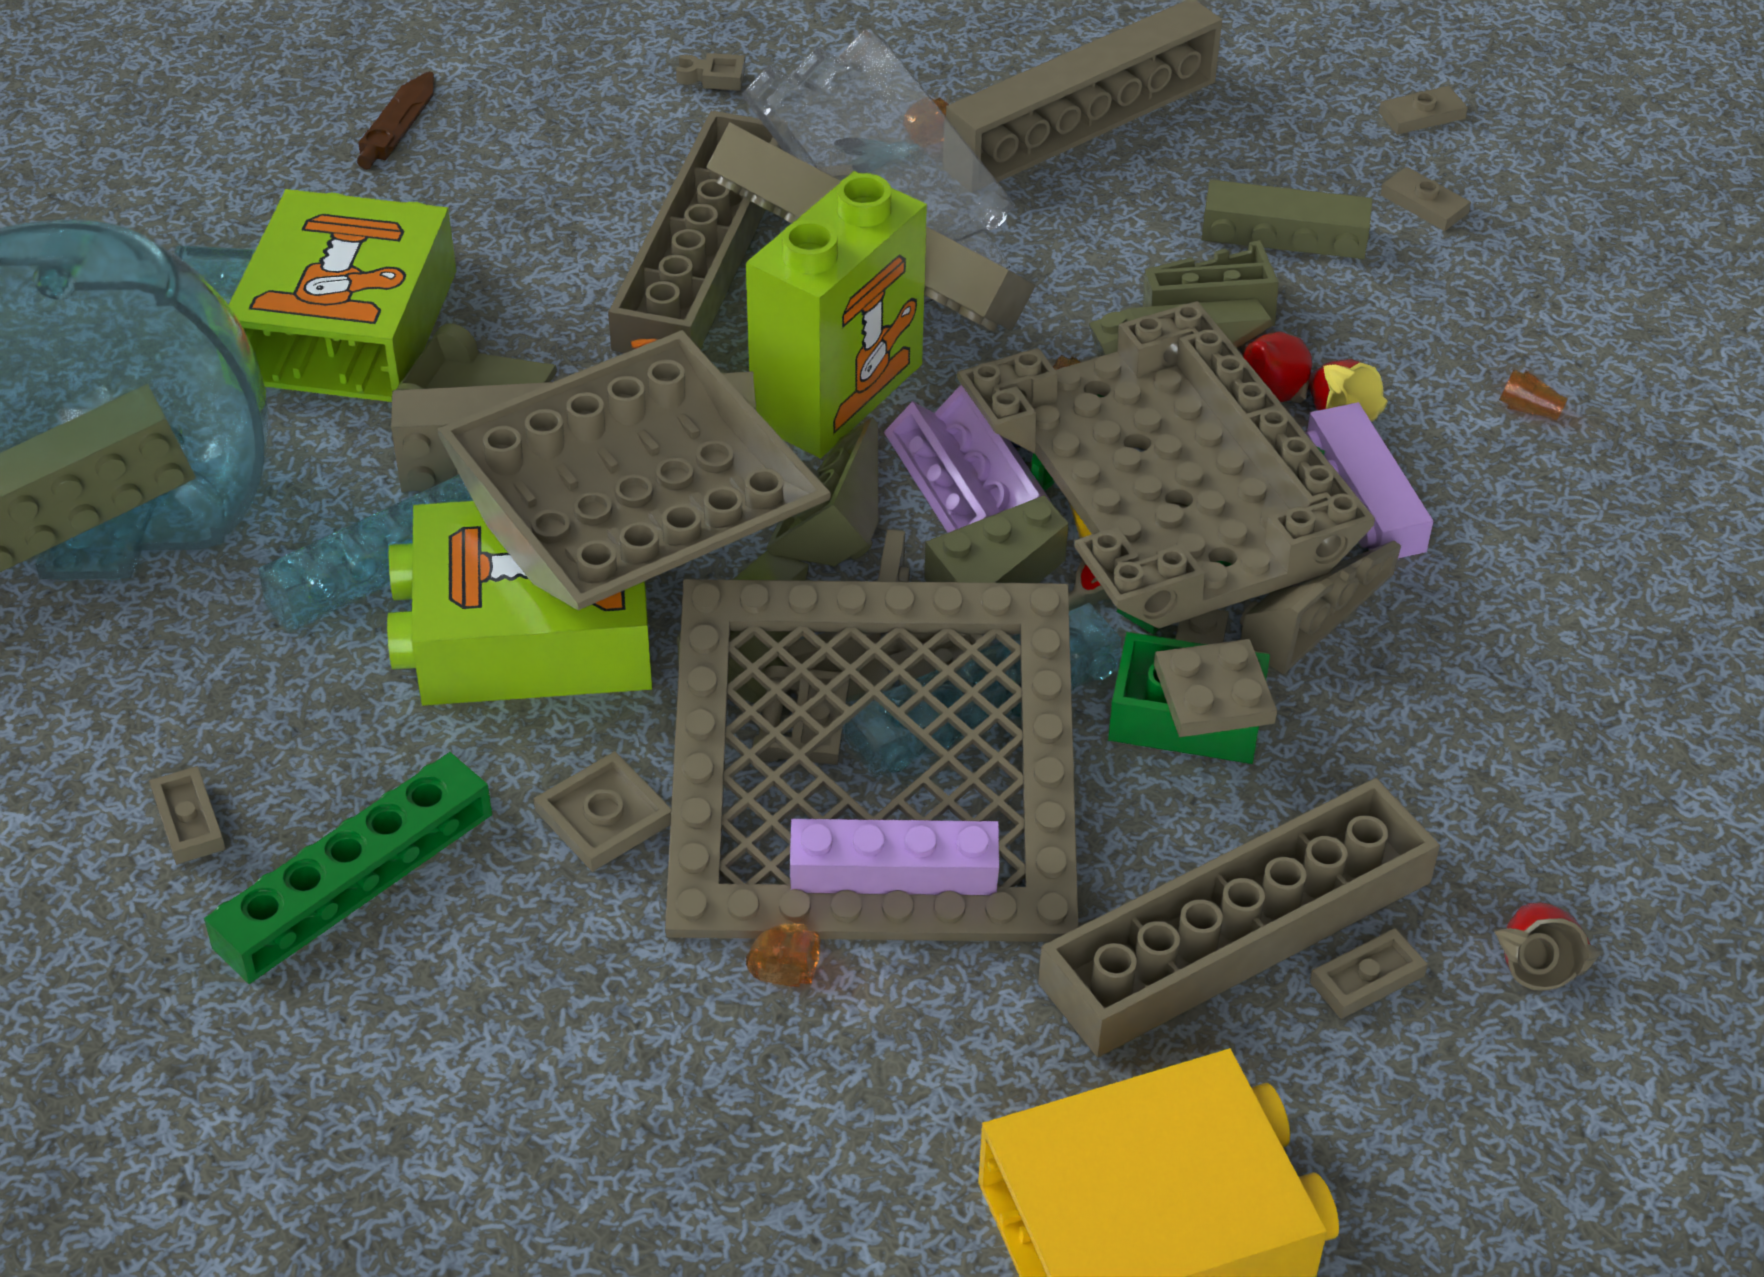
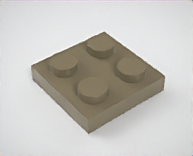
(1215, 688)
(603, 811)

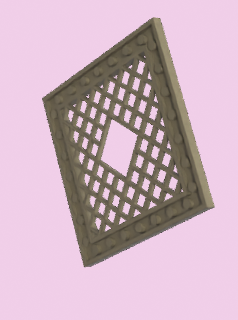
(712, 608)

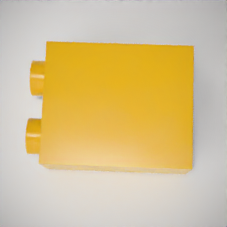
(1156, 1180)

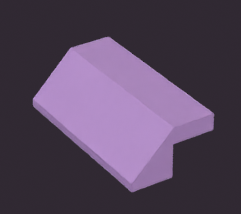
(961, 461)

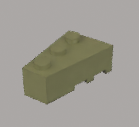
(1219, 279)

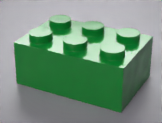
(1143, 716)

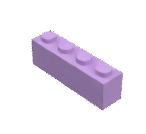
(1374, 476)
(894, 856)

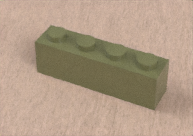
(1287, 219)

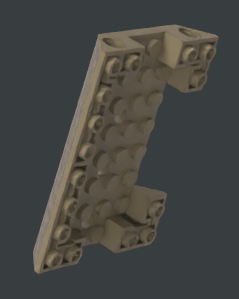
(1209, 441)

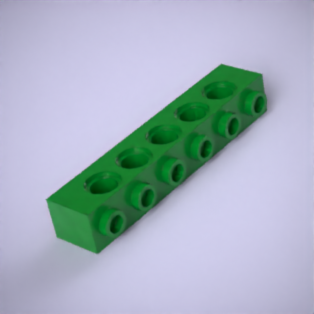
(348, 867)

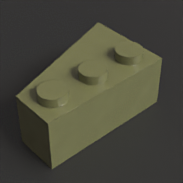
(1003, 548)

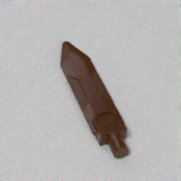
(395, 120)

